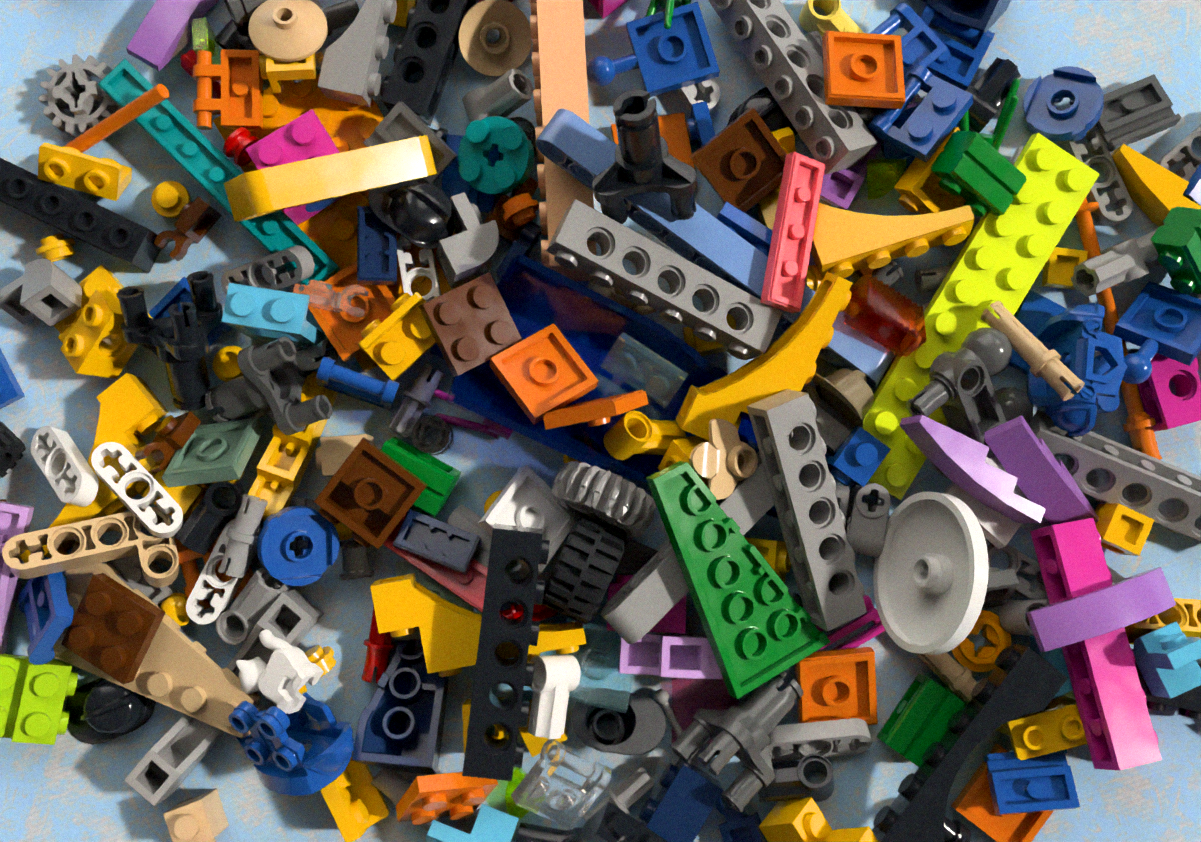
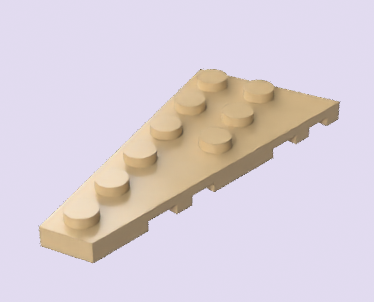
(174, 667)

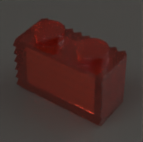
(885, 316)

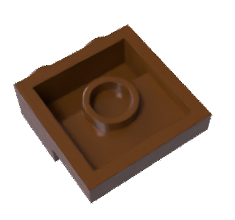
(369, 494)

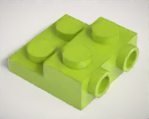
(34, 699)

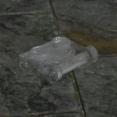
(556, 796)

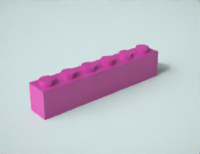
(1103, 666)

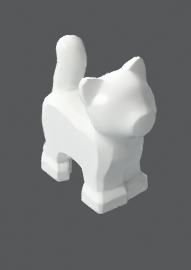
(281, 676)

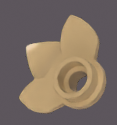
(723, 458)

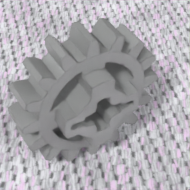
(76, 91)

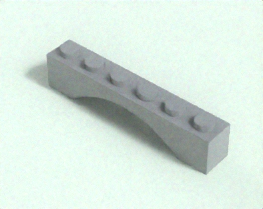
(353, 60)
(190, 739)

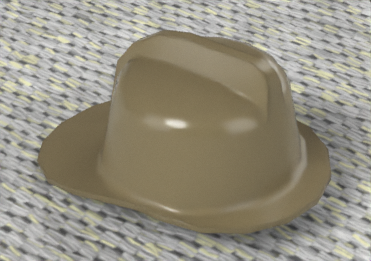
(846, 393)

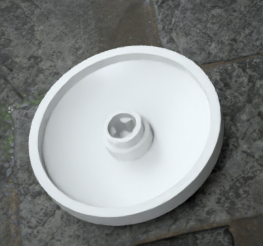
(931, 573)

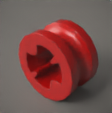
(236, 146)

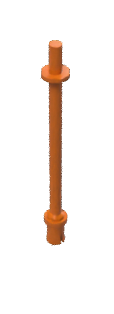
(1137, 422)

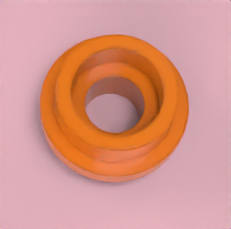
(520, 209)

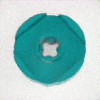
(474, 150)

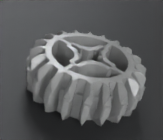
(604, 498)

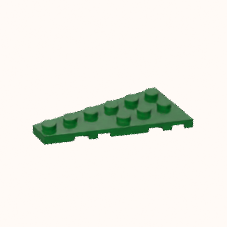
(737, 594)

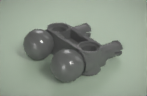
(964, 388)

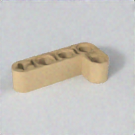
(91, 549)

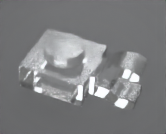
(327, 299)

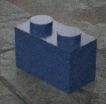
(682, 803)

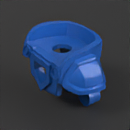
(1076, 337)
(279, 743)

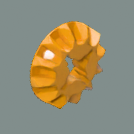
(985, 656)

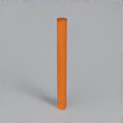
(120, 118)

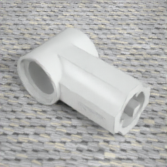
(551, 684)

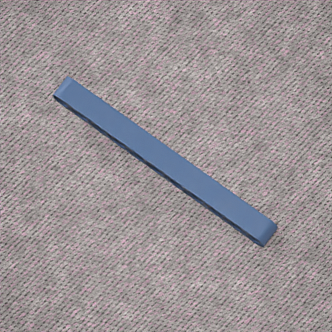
(701, 239)

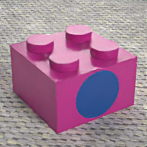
(294, 142)

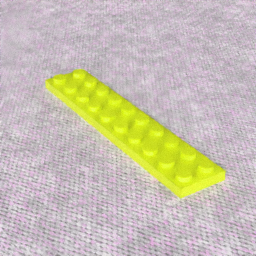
(993, 266)

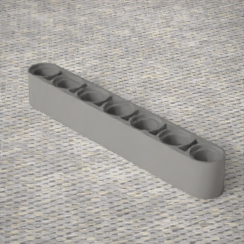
(661, 582)

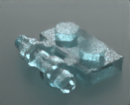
(641, 369)

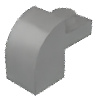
(472, 248)
(41, 293)

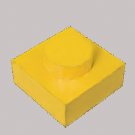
(1060, 267)

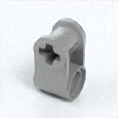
(867, 523)

